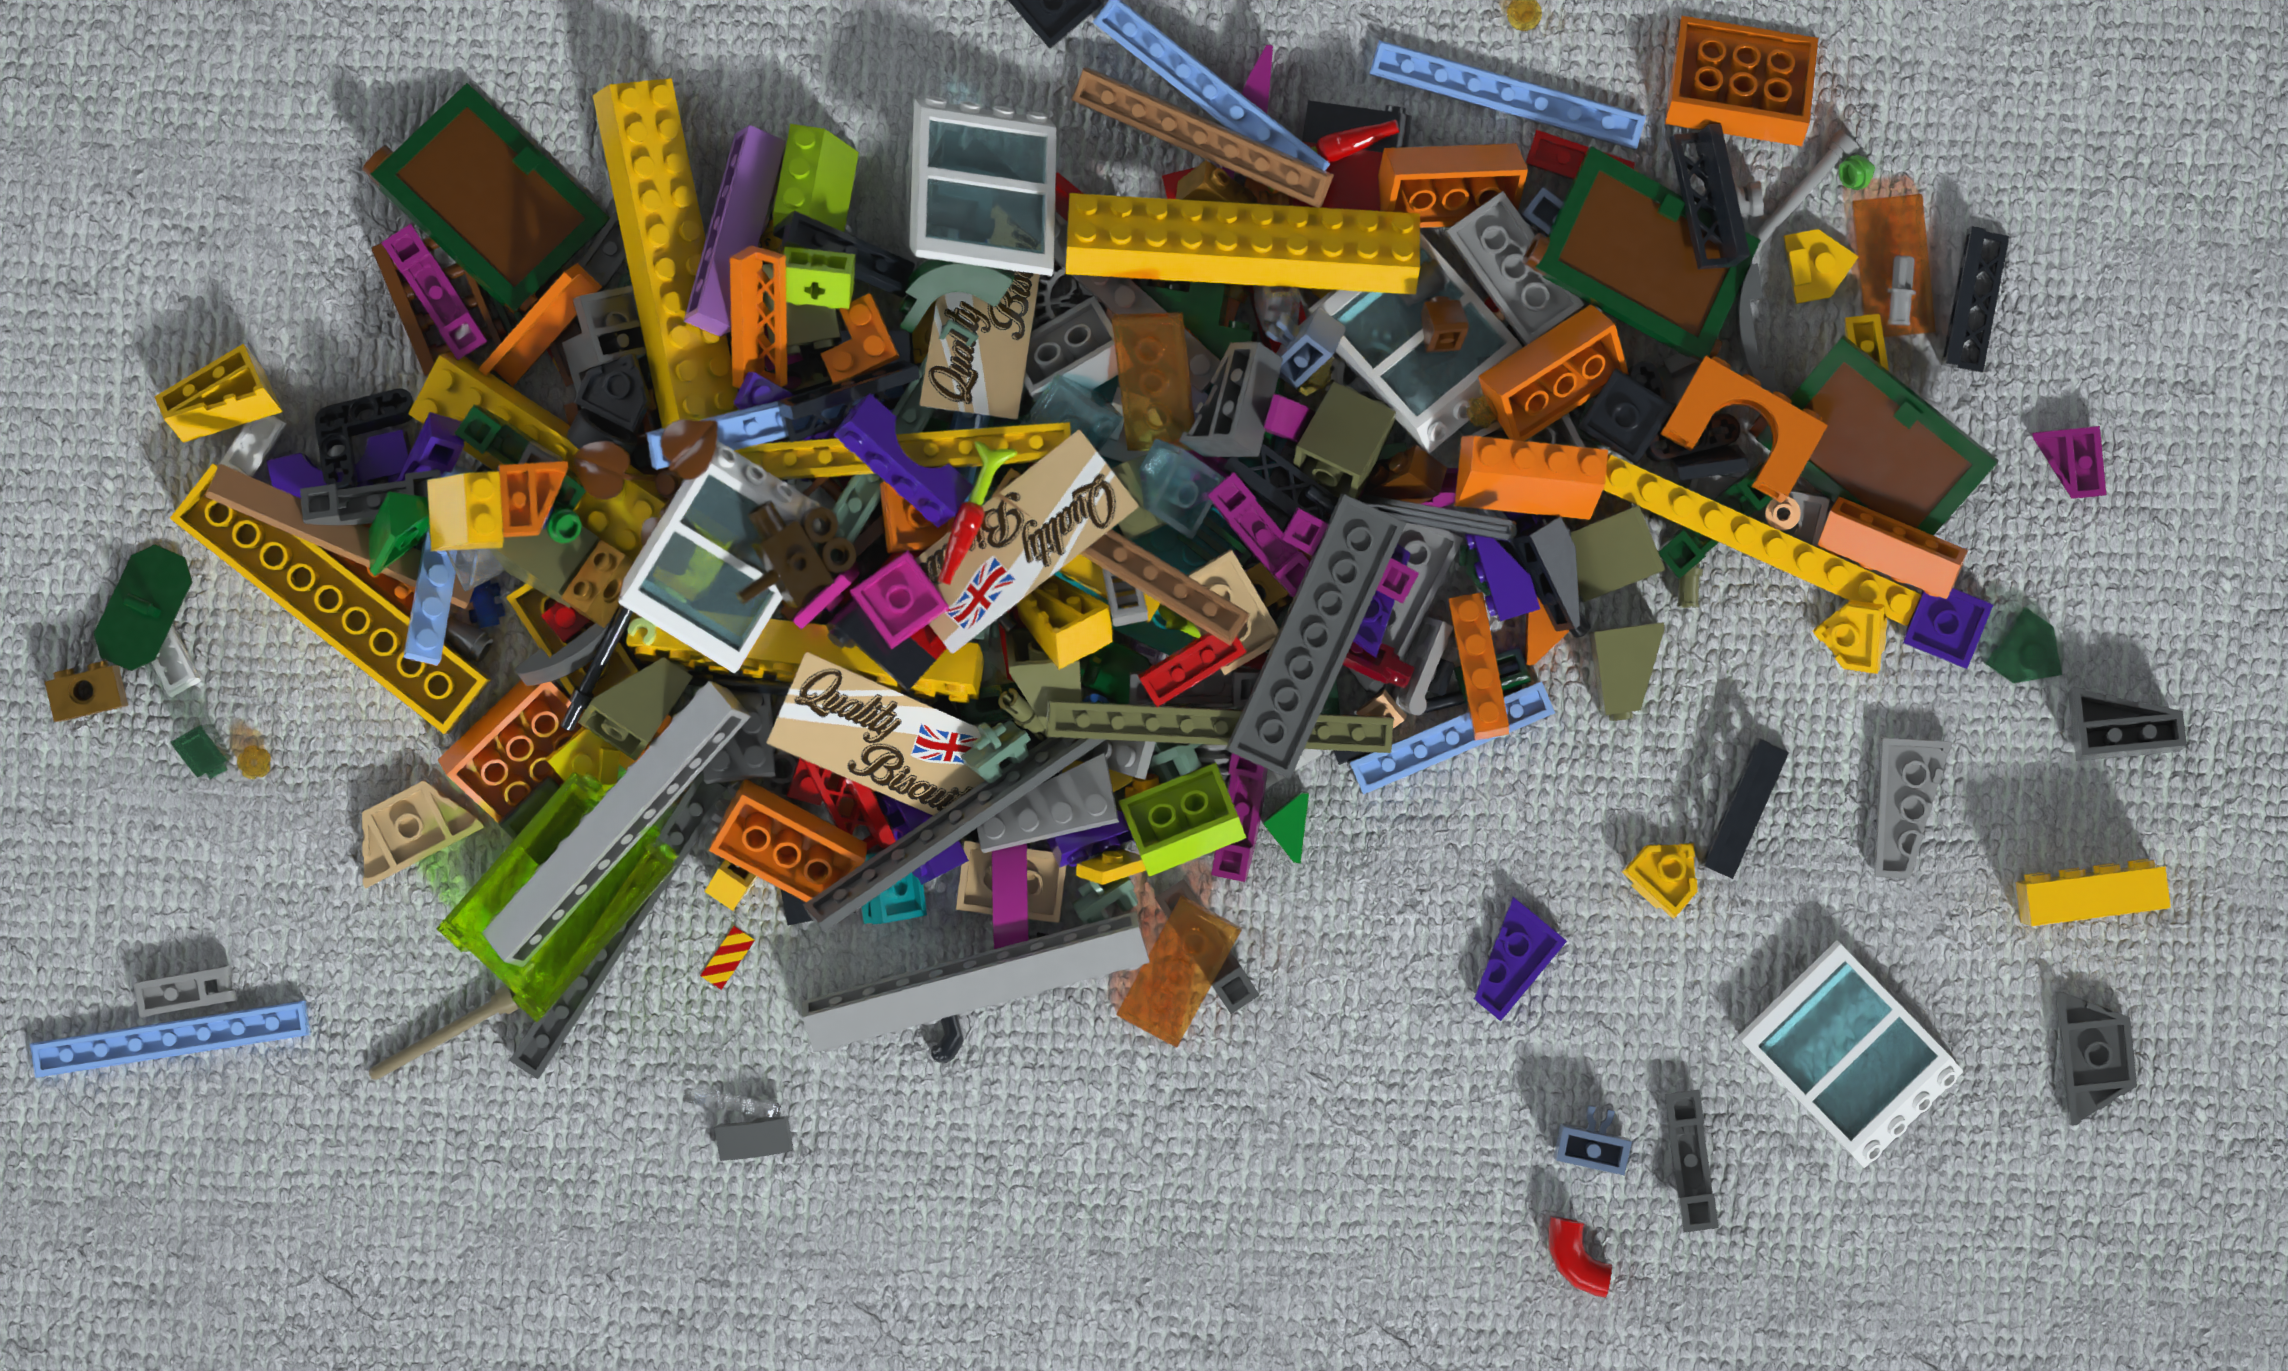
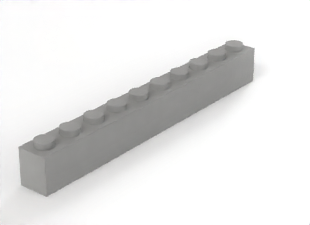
(615, 824)
(975, 982)

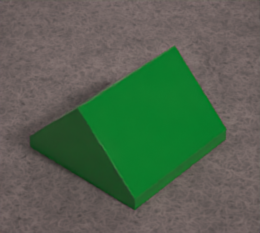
(397, 529)
(1288, 825)

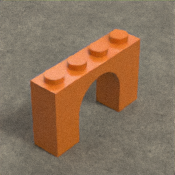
(1793, 430)

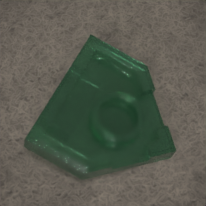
(2026, 650)

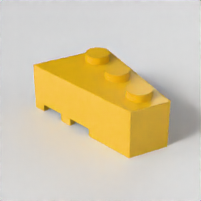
(219, 396)
(1065, 620)

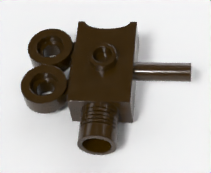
(790, 555)

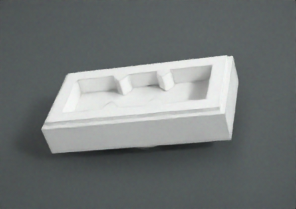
(253, 445)
(175, 666)

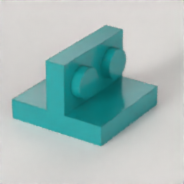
(896, 903)

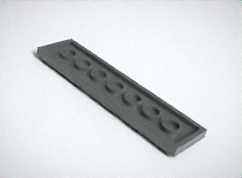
(1315, 636)

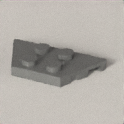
(2094, 1055)

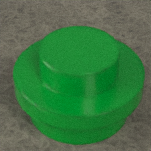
(563, 525)

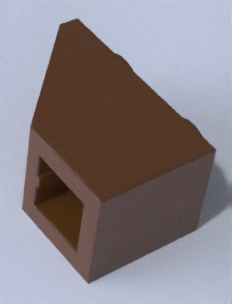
(1407, 477)

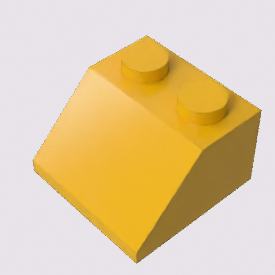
(465, 511)

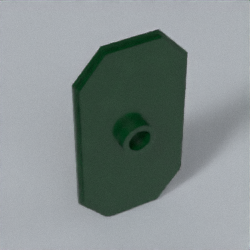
(143, 607)
(1109, 670)

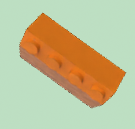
(1744, 79)
(508, 747)

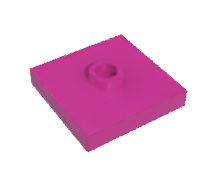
(828, 597)
(899, 599)

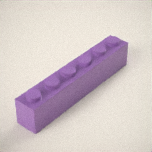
(735, 224)

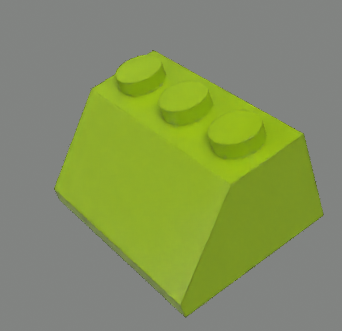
(816, 177)
(1182, 819)

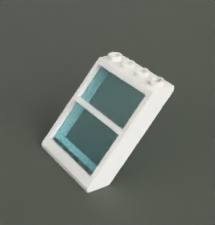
(983, 186)
(1389, 354)
(705, 555)
(1850, 1054)

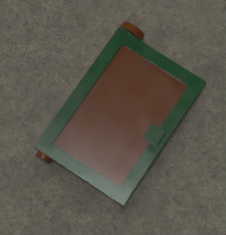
(488, 198)
(1632, 255)
(1883, 442)

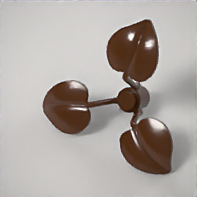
(685, 443)

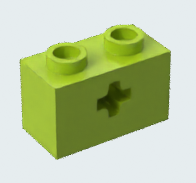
(819, 277)

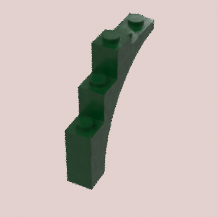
(1204, 316)

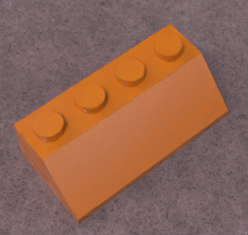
(1449, 180)
(1554, 373)
(1530, 477)
(785, 843)

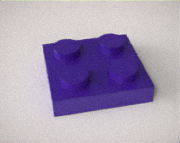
(1948, 626)

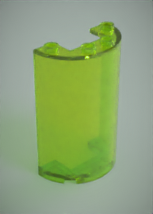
(587, 928)

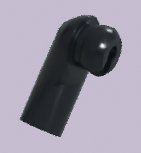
(951, 1041)

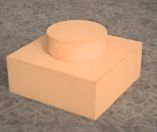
(1383, 706)

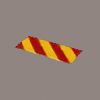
(727, 957)

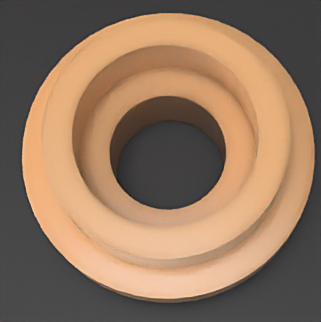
(1782, 524)

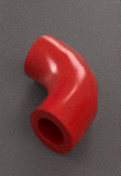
(1573, 1260)

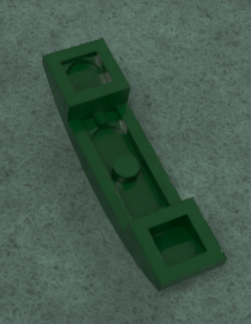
(507, 444)
(1688, 547)

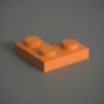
(870, 342)

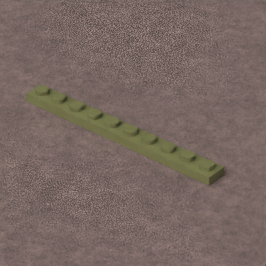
(1203, 725)

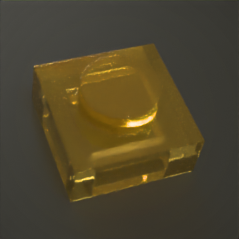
(1318, 379)

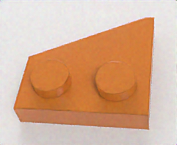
(528, 495)

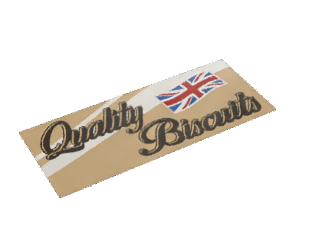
(992, 370)
(1072, 506)
(875, 736)

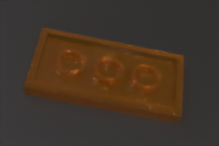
(1886, 230)
(1153, 378)
(1179, 971)

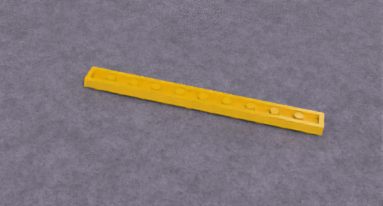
(927, 449)
(1757, 539)

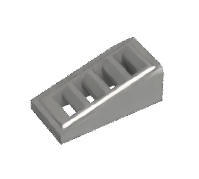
(1127, 615)

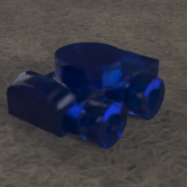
(486, 609)

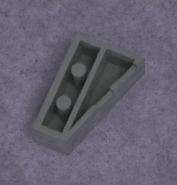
(1238, 404)
(2122, 728)

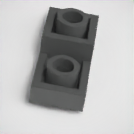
(754, 1138)

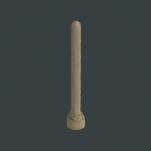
(499, 1003)

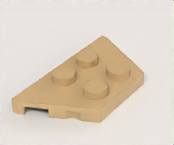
(411, 829)

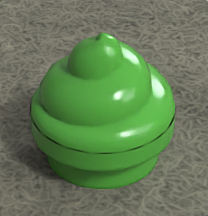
(1856, 172)

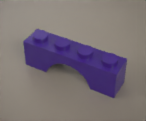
(872, 437)
(435, 447)
(382, 459)

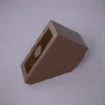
(1443, 324)

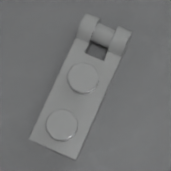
(1424, 656)
(183, 991)

